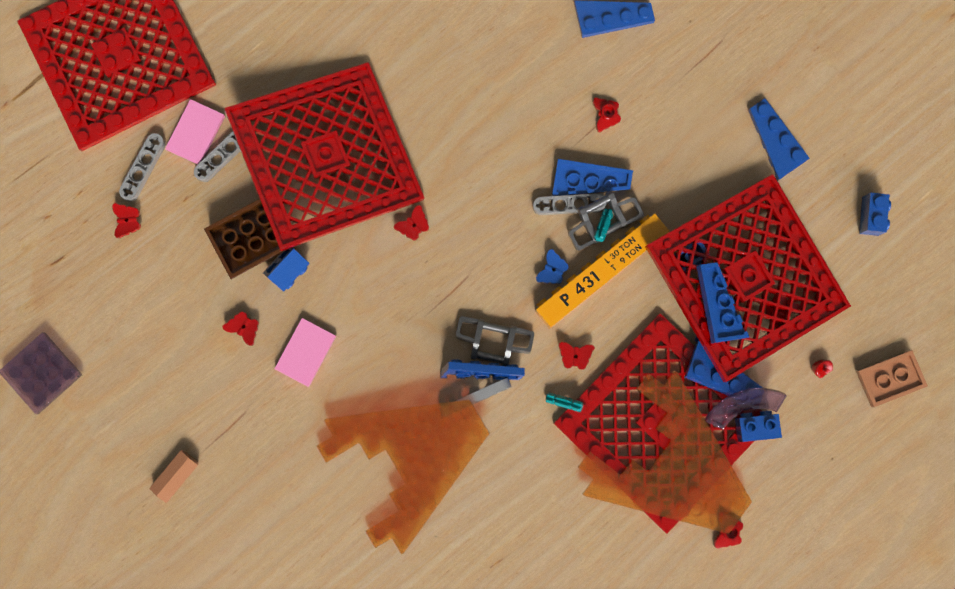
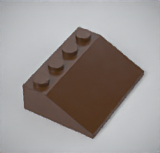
(243, 239)

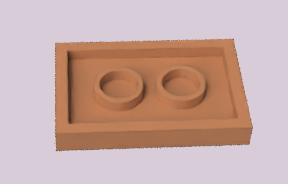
(892, 378)

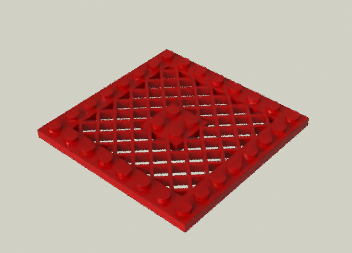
(115, 55)
(324, 155)
(750, 276)
(570, 421)

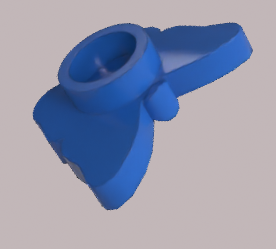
(553, 262)

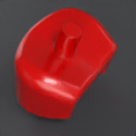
(822, 368)

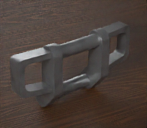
(621, 221)
(497, 328)

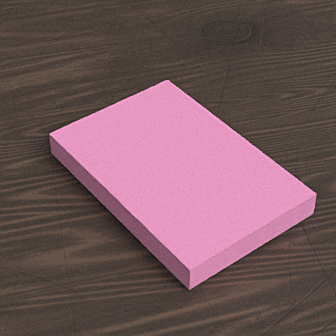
(195, 132)
(305, 352)

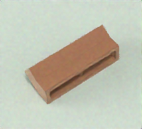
(174, 476)

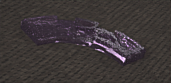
(743, 400)

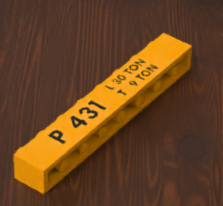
(601, 271)

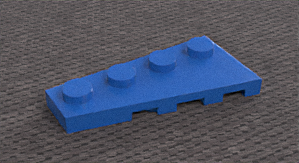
(607, 16)
(781, 146)
(585, 178)
(721, 316)
(481, 371)
(703, 372)

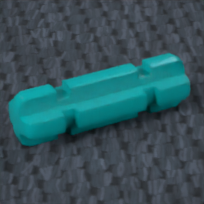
(603, 225)
(564, 402)

